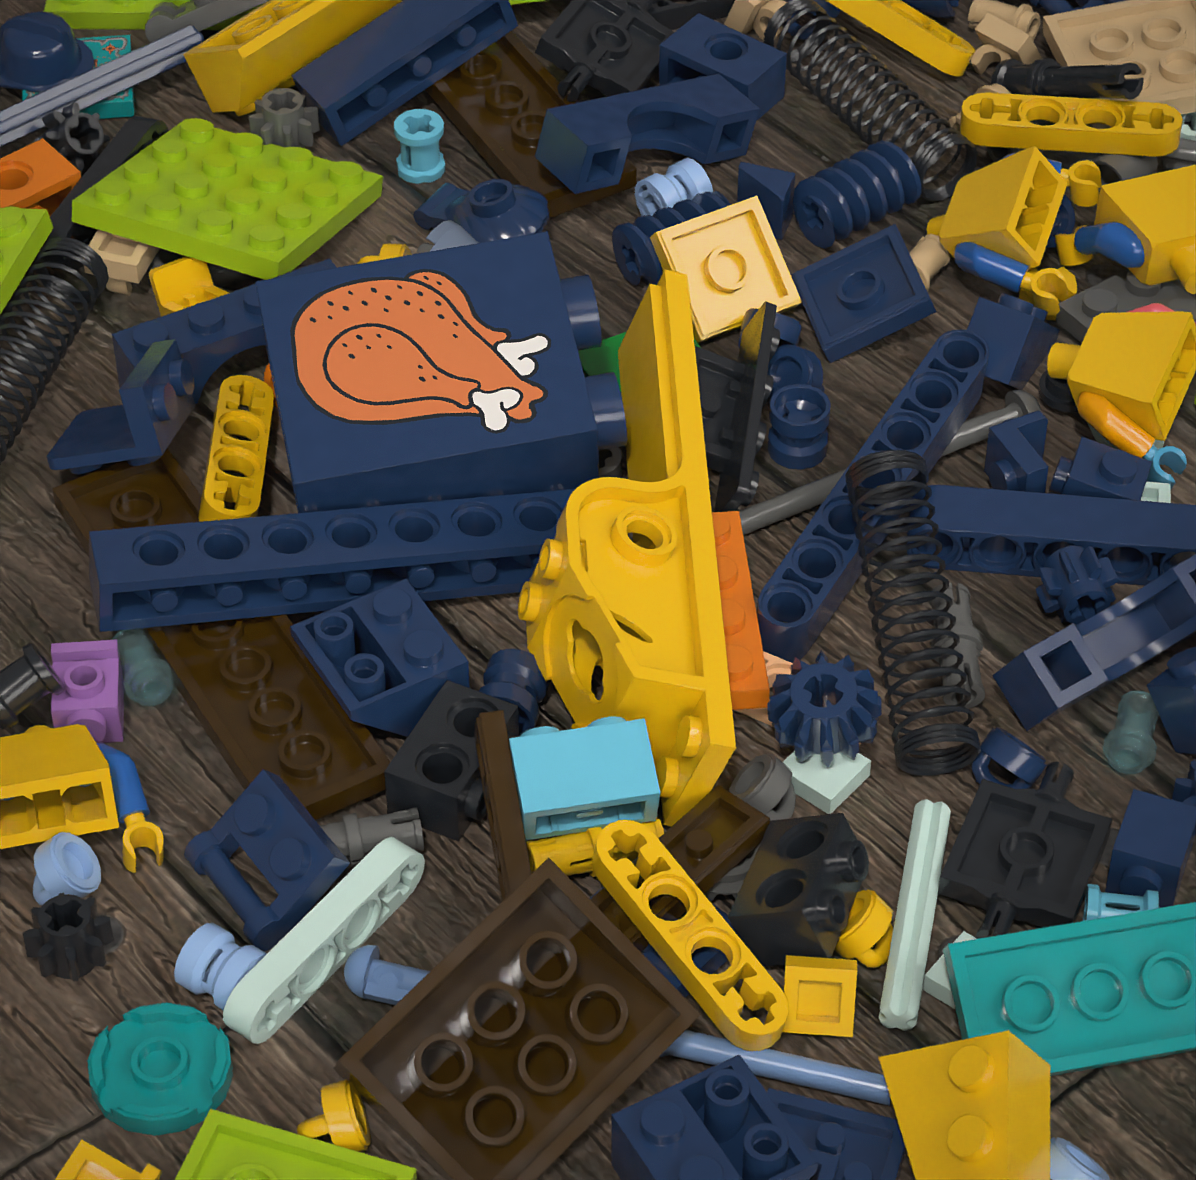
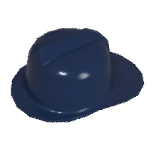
(40, 52)

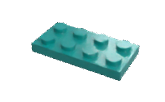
(1084, 988)

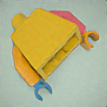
(1132, 379)

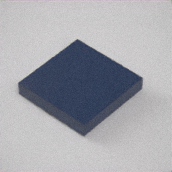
(863, 293)

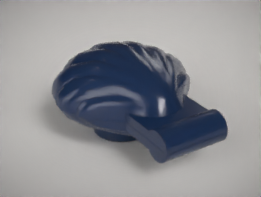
(487, 211)

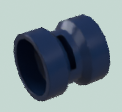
(798, 426)
(517, 680)

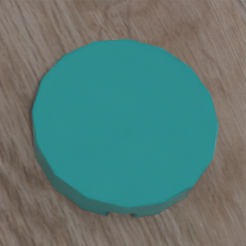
(160, 1069)

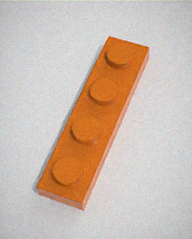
(741, 629)

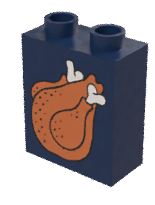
(438, 377)

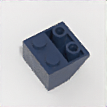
(382, 656)
(709, 1130)

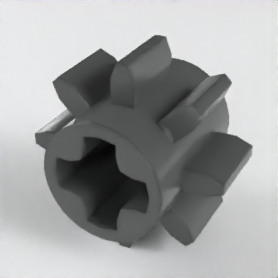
(284, 119)

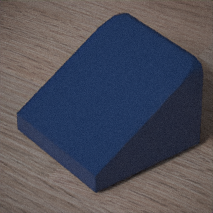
(773, 190)

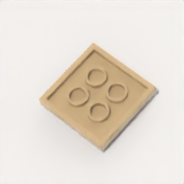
(1142, 32)

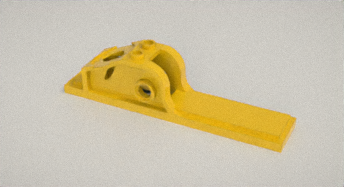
(651, 603)

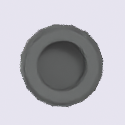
(765, 784)

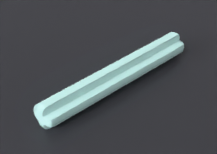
(914, 916)

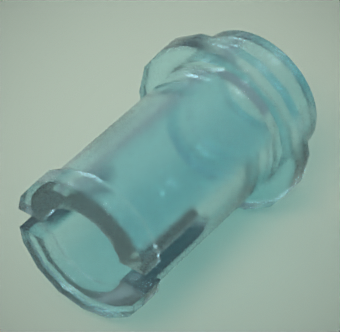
(146, 675)
(1131, 743)

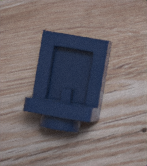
(1016, 454)
(1101, 472)

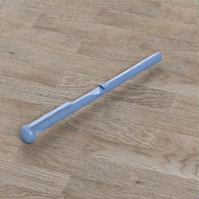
(390, 982)

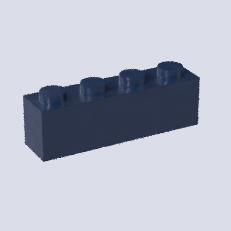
(397, 59)

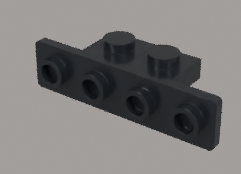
(732, 408)

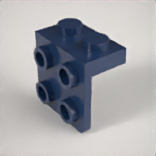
(153, 410)

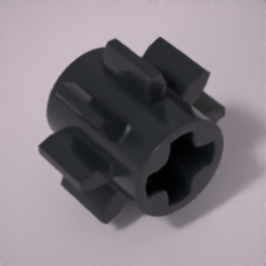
(74, 135)
(68, 936)

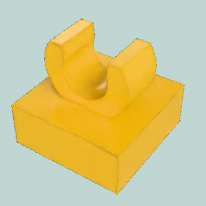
(820, 995)

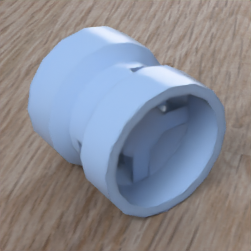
(679, 183)
(214, 963)

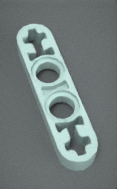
(323, 940)

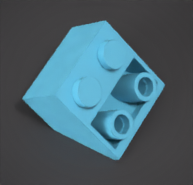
(584, 776)

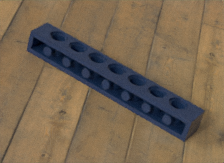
(317, 559)

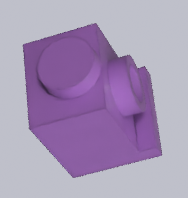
(93, 688)

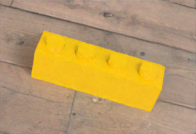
(271, 46)

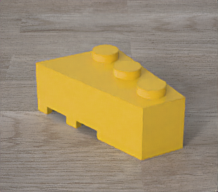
(973, 1109)

